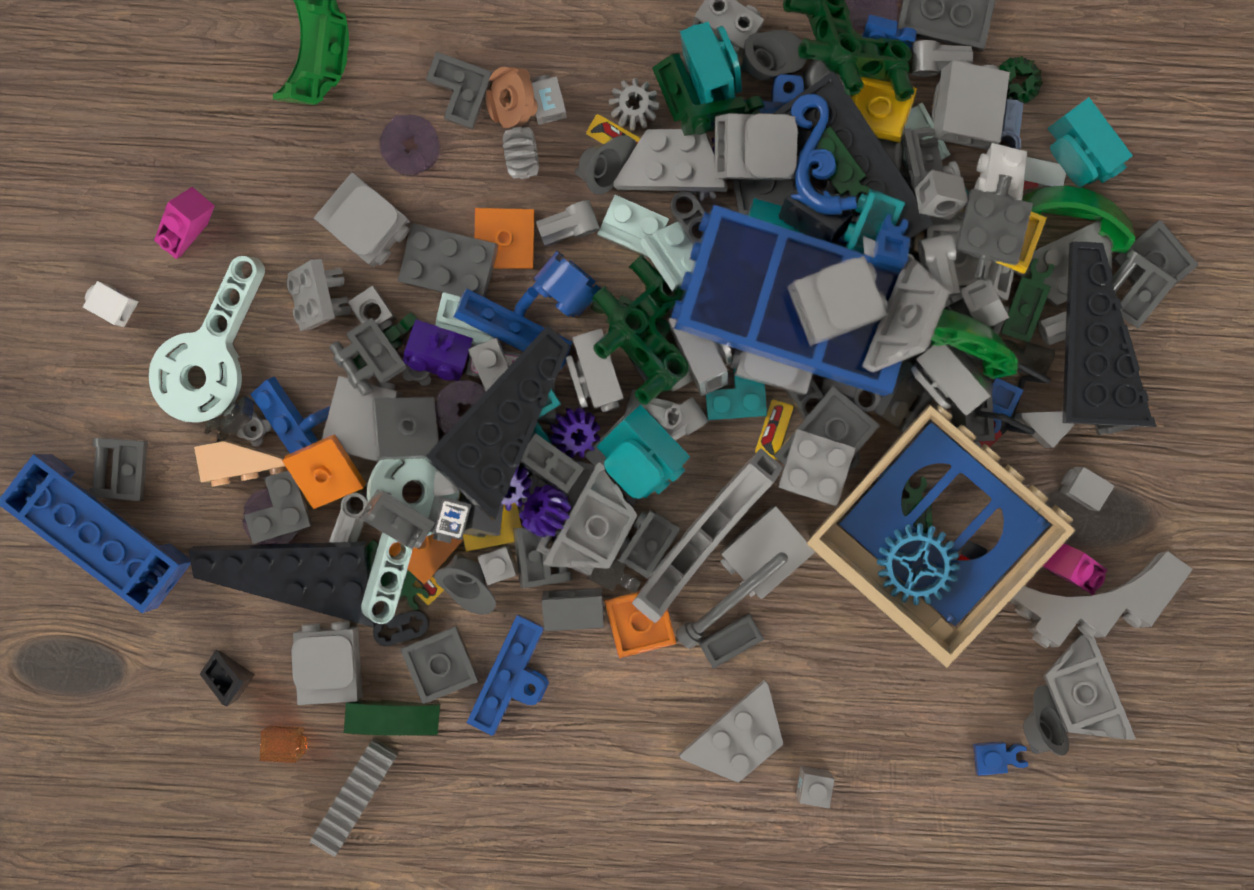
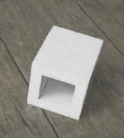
(109, 303)

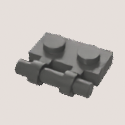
(376, 352)
(896, 405)

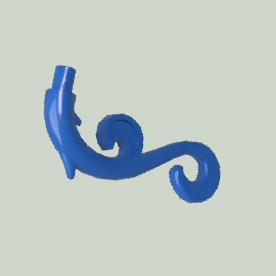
(808, 156)

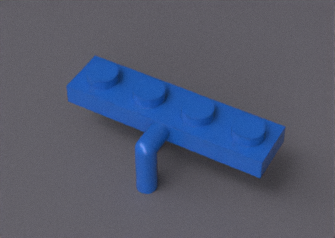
(501, 322)
(284, 416)

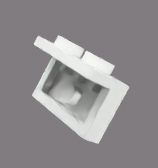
(1002, 161)

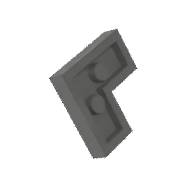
(466, 83)
(286, 515)

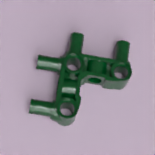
(849, 52)
(642, 339)

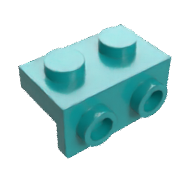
(873, 211)

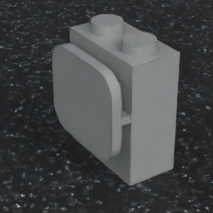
(970, 104)
(755, 146)
(363, 220)
(838, 300)
(703, 359)
(770, 372)
(593, 375)
(951, 378)
(353, 418)
(762, 542)
(327, 663)

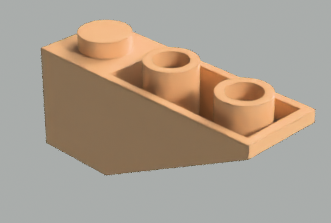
(229, 459)

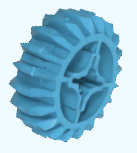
(931, 569)

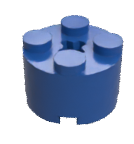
(566, 284)

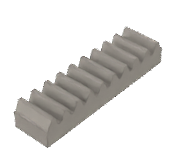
(354, 797)

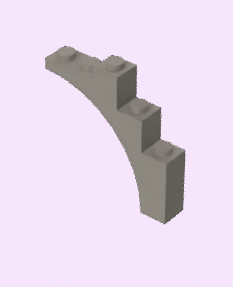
(705, 534)
(1138, 599)

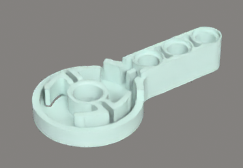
(207, 350)
(381, 479)

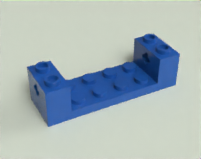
(92, 533)

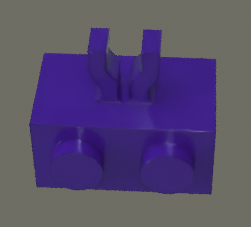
(437, 350)

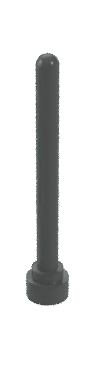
(691, 633)

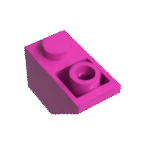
(183, 221)
(1076, 568)

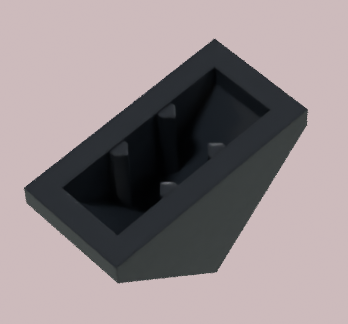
(226, 677)

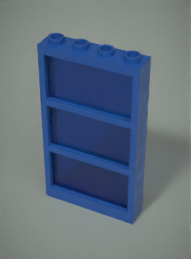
(744, 300)

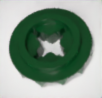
(1031, 85)

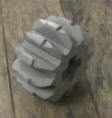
(622, 99)
(521, 152)

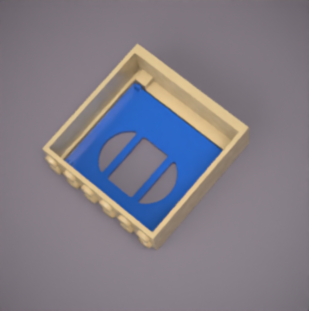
(882, 513)

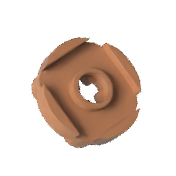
(513, 83)

